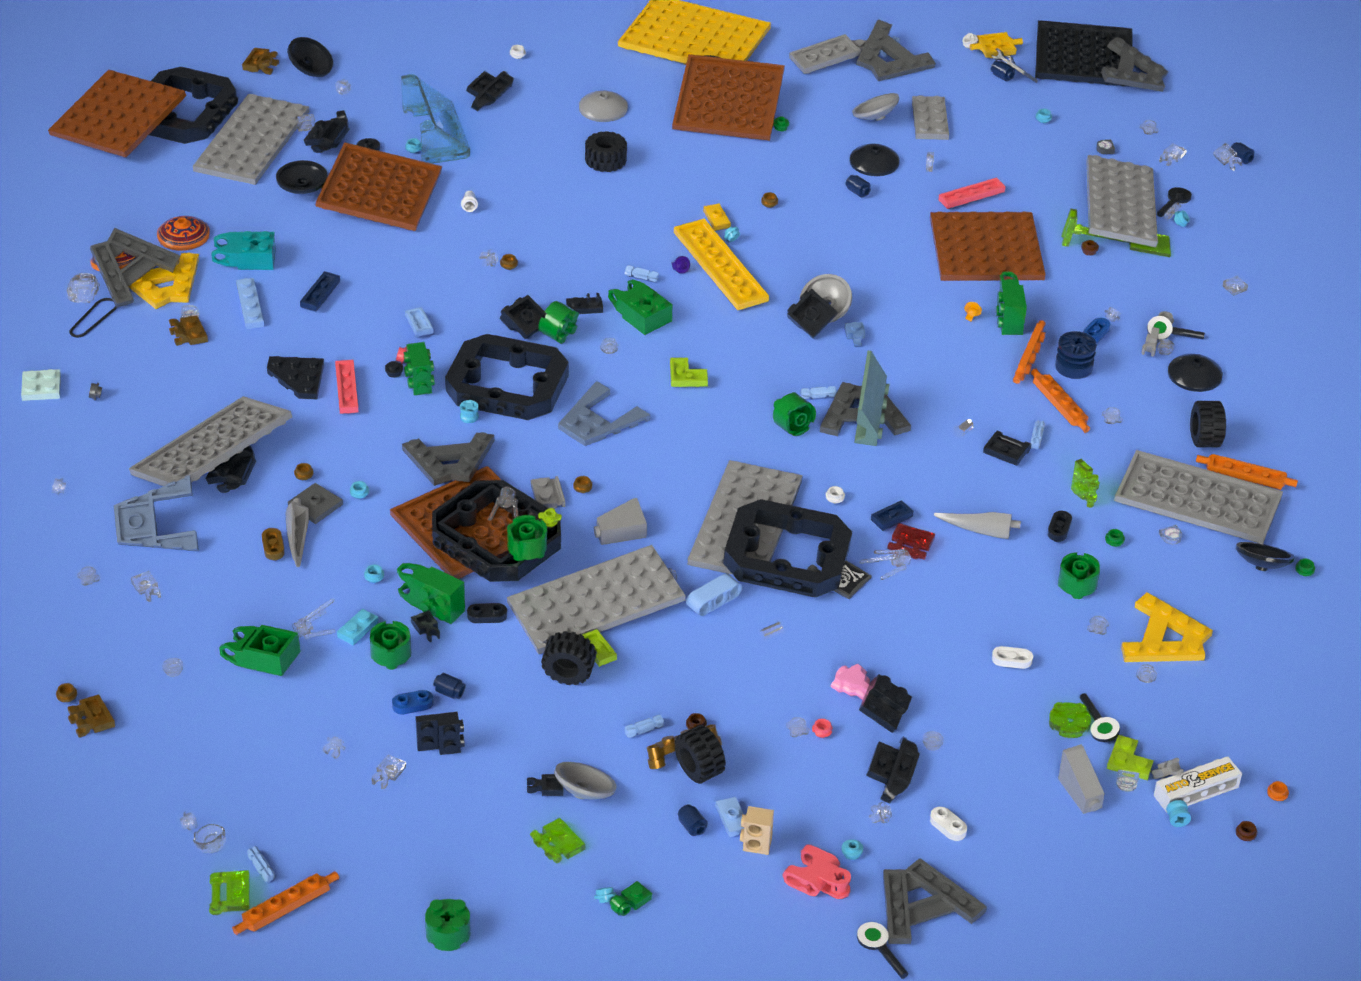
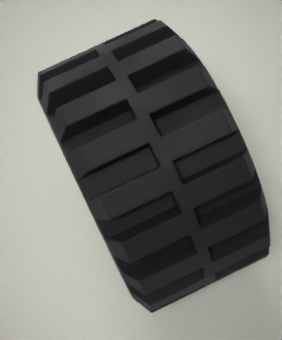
(606, 151)
(1208, 423)
(568, 658)
(700, 754)

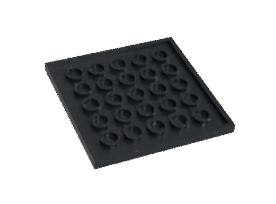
(1076, 51)

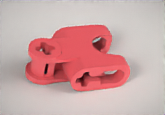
(821, 874)

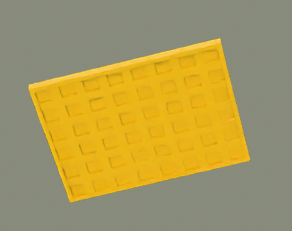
(683, 28)

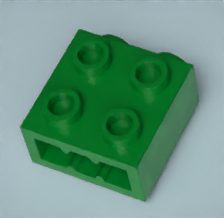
(419, 368)

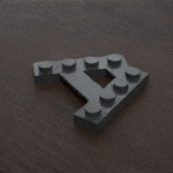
(904, 61)
(1124, 74)
(147, 258)
(842, 411)
(430, 458)
(945, 899)

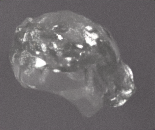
(82, 288)

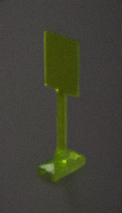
(1071, 228)

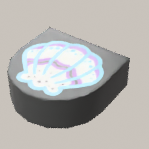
(1105, 147)

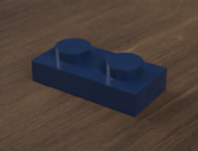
(892, 515)

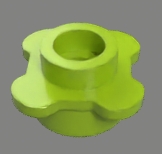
(550, 517)

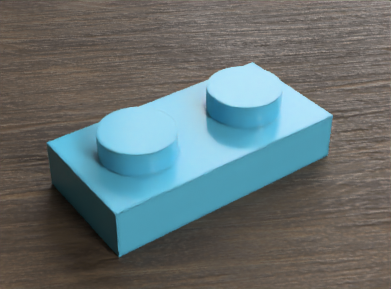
(357, 627)

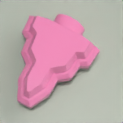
(851, 681)

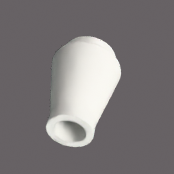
(469, 202)

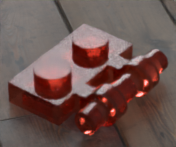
(912, 537)

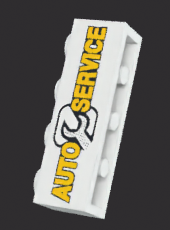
(1199, 783)

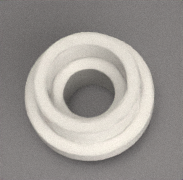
(969, 39)
(517, 51)
(835, 494)

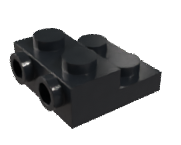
(811, 313)
(523, 316)
(885, 702)
(440, 732)

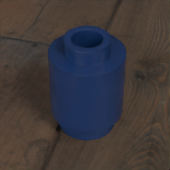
(1002, 70)
(1244, 152)
(858, 185)
(449, 686)
(692, 820)

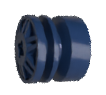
(1075, 355)

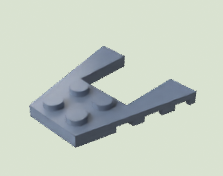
(589, 427)
(137, 520)

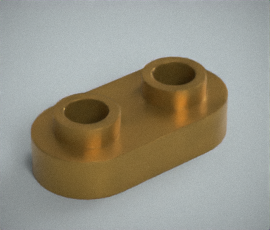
(273, 544)

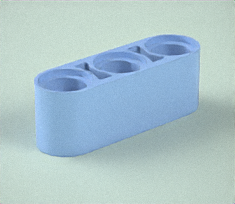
(713, 594)

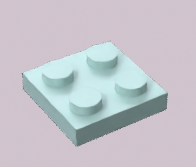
(41, 385)

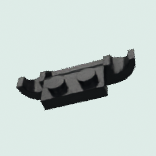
(488, 88)
(328, 133)
(234, 471)
(893, 767)

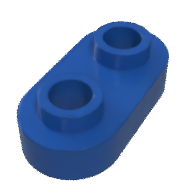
(1098, 328)
(412, 702)

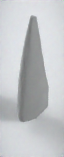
(989, 523)
(296, 525)

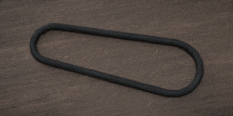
(81, 335)

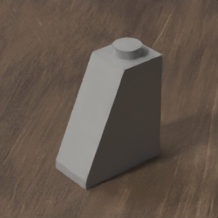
(621, 524)
(1080, 779)

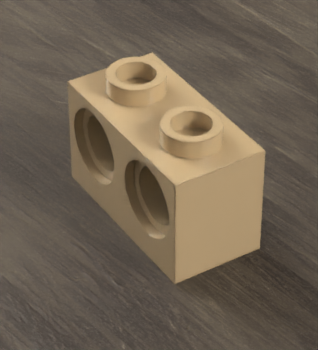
(757, 830)

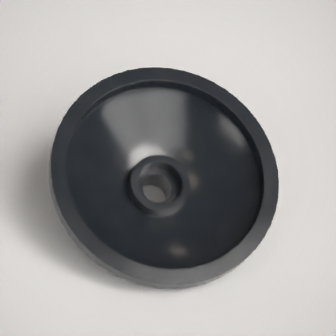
(310, 57)
(874, 160)
(301, 177)
(1195, 372)
(1264, 556)

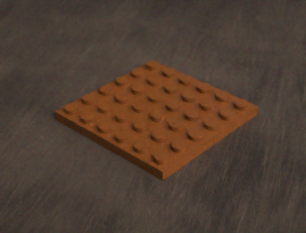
(728, 97)
(117, 113)
(379, 186)
(985, 245)
(416, 520)

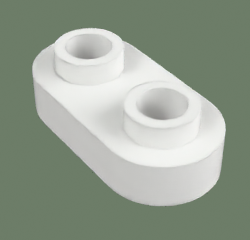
(1012, 657)
(948, 823)

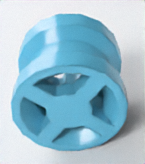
(469, 411)
(1178, 813)

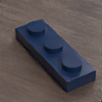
(320, 291)

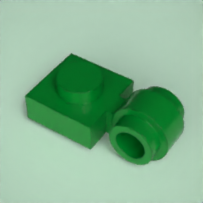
(633, 896)

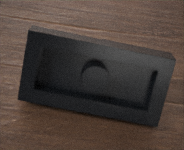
(586, 305)

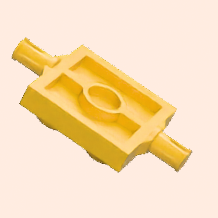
(989, 42)

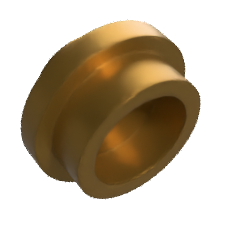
(769, 200)
(508, 261)
(303, 471)
(582, 484)
(66, 692)

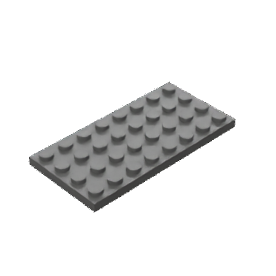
(250, 139)
(1121, 200)
(211, 442)
(740, 486)
(1199, 496)
(597, 597)

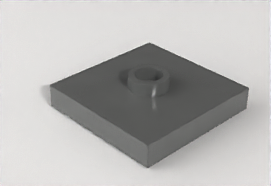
(319, 501)

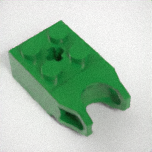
(1011, 305)
(641, 306)
(433, 591)
(262, 649)

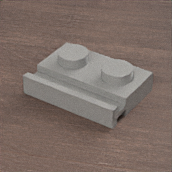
(548, 492)

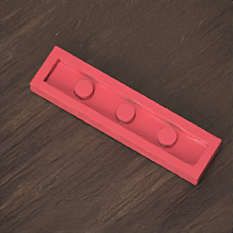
(972, 193)
(346, 386)

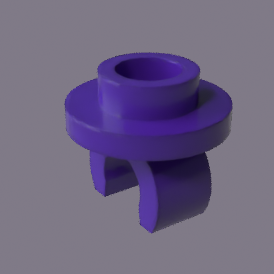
(681, 264)

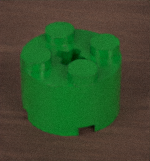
(558, 321)
(793, 414)
(527, 538)
(1079, 575)
(390, 644)
(447, 924)

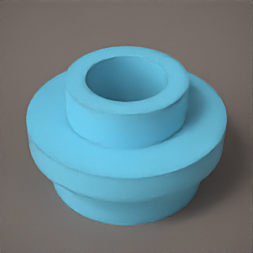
(1043, 115)
(413, 145)
(1181, 218)
(731, 234)
(359, 489)
(374, 573)
(852, 849)
(604, 894)

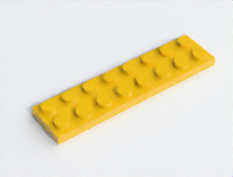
(721, 264)

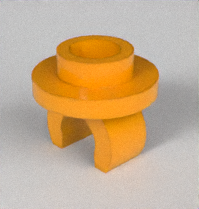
(972, 309)

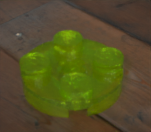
(1062, 712)

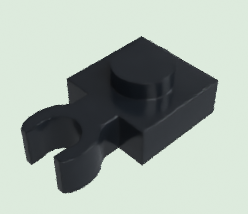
(426, 624)
(548, 785)

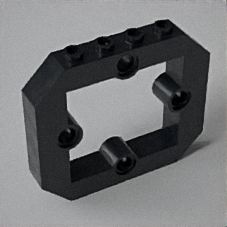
(200, 85)
(519, 353)
(463, 511)
(780, 574)

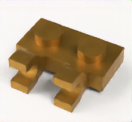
(260, 59)
(188, 330)
(96, 716)

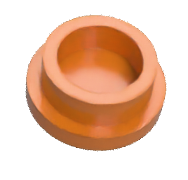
(1278, 791)

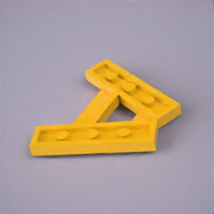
(180, 291)
(1153, 647)

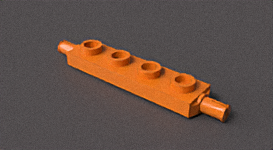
(1029, 355)
(1060, 400)
(1247, 471)
(285, 902)

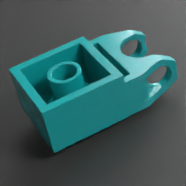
(246, 250)

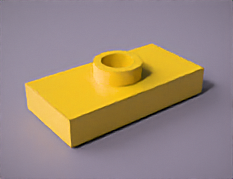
(716, 216)

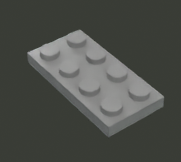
(824, 54)
(930, 117)

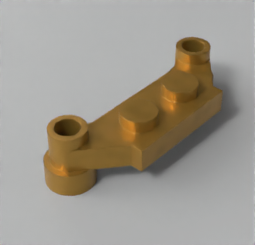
(658, 750)

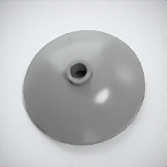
(603, 106)
(876, 107)
(832, 290)
(584, 781)

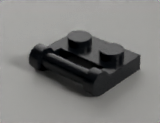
(1006, 448)

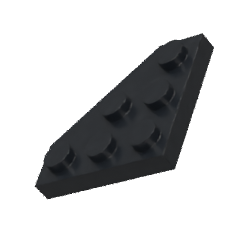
(298, 374)

